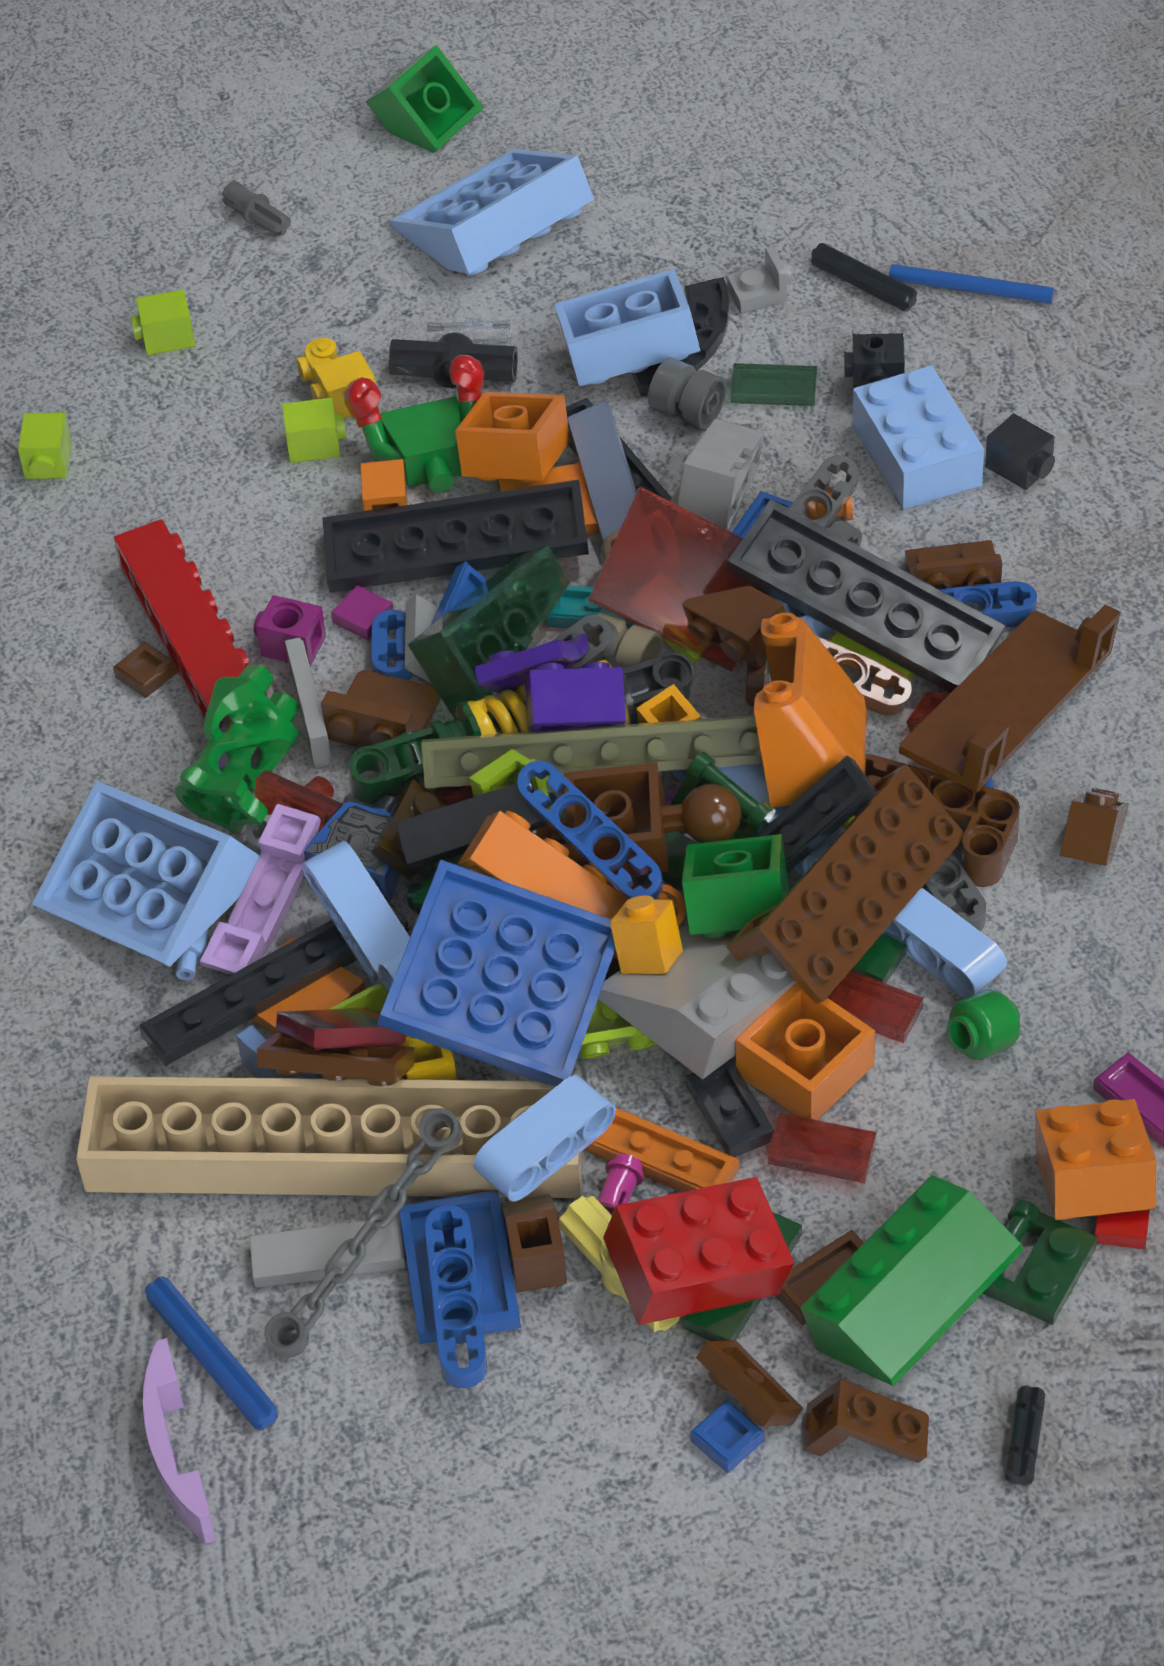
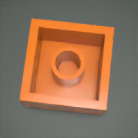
(513, 436)
(805, 1053)
(1095, 1159)

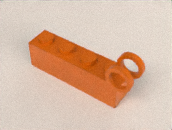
(518, 857)

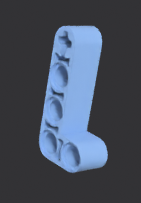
(358, 911)

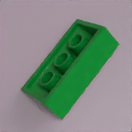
(910, 1281)

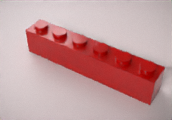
(179, 609)

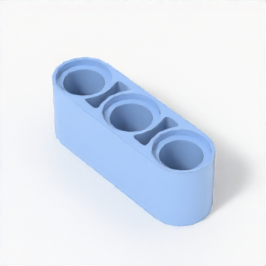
(544, 1138)

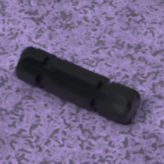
(1025, 1435)

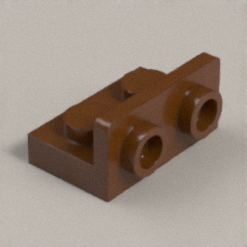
(955, 564)

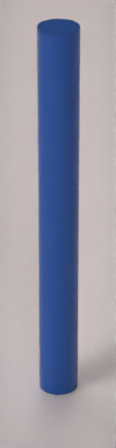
(972, 283)

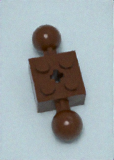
(637, 805)

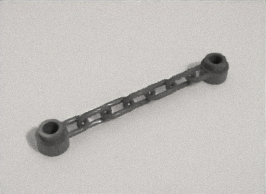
(286, 1321)

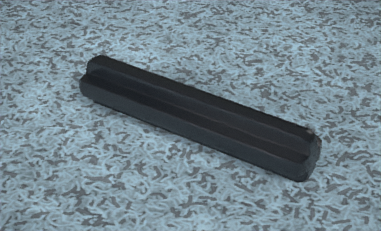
(864, 277)

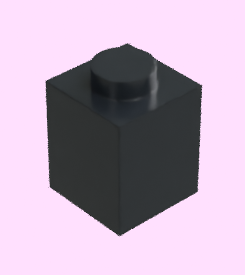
(1020, 451)

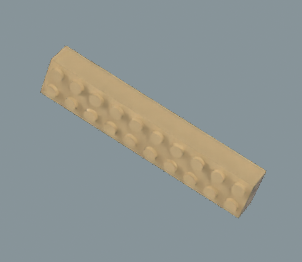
(294, 1135)

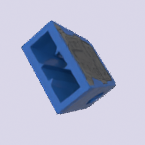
(360, 829)

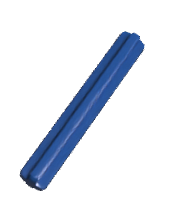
(211, 1353)

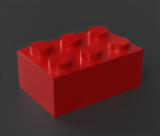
(697, 1250)

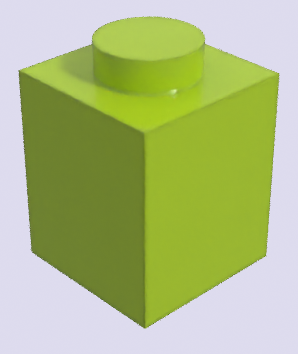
(163, 322)
(313, 429)
(45, 445)

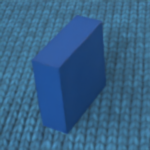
(727, 1436)

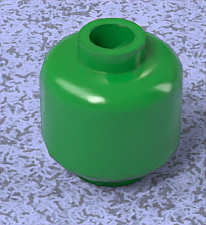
(983, 1024)

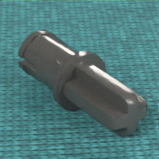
(255, 208)

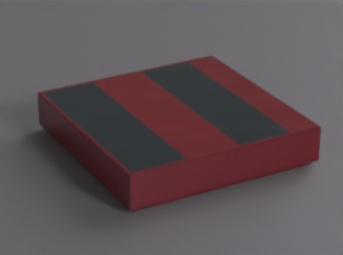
(337, 1028)

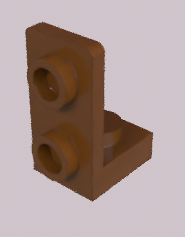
(868, 1417)

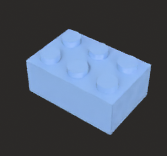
(627, 327)
(918, 437)

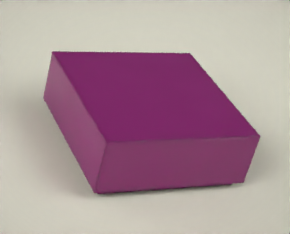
(359, 610)

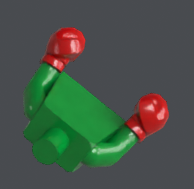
(422, 432)

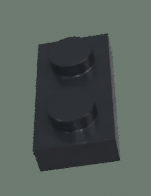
(731, 1109)

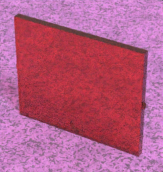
(659, 563)

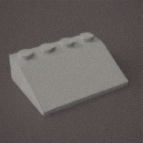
(700, 1000)

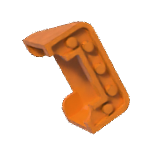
(806, 713)

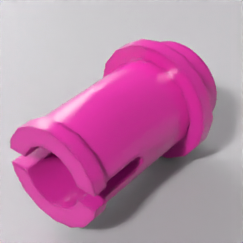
(623, 1175)

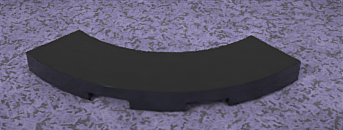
(710, 316)

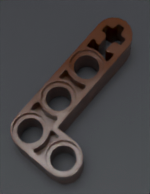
(985, 841)

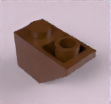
(733, 621)
(1094, 826)
(534, 1243)

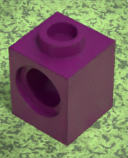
(289, 620)

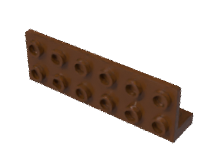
(1010, 696)
(855, 886)

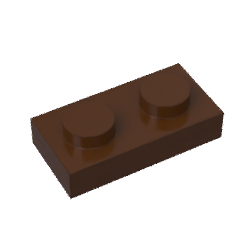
(741, 1375)

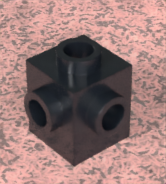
(874, 358)

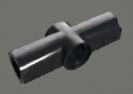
(434, 358)

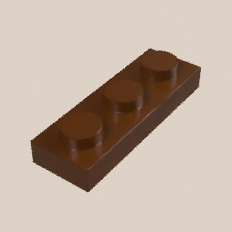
(377, 1064)

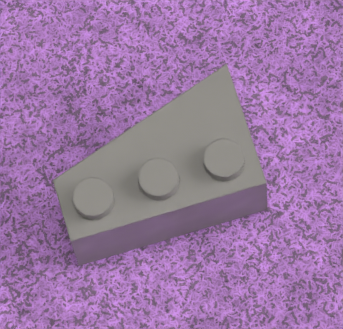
(719, 472)

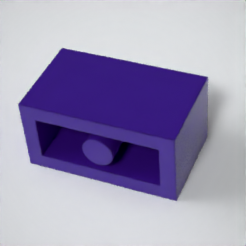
(574, 697)

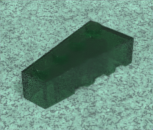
(487, 622)

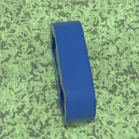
(384, 648)

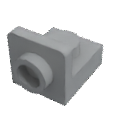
(762, 284)

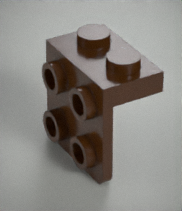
(377, 709)

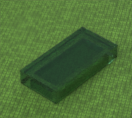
(774, 384)

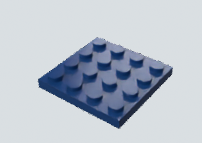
(500, 975)

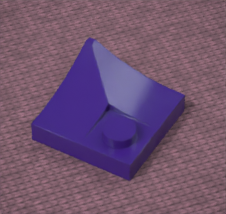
(510, 669)

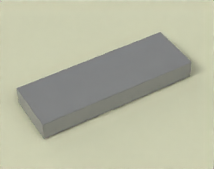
(309, 703)
(305, 1252)

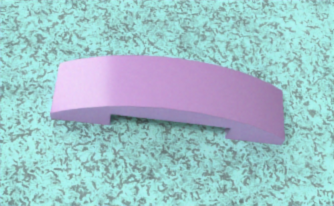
(266, 894)
(185, 1490)

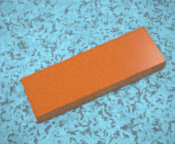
(665, 1154)

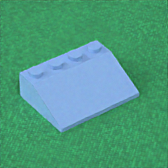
(496, 209)
(143, 875)

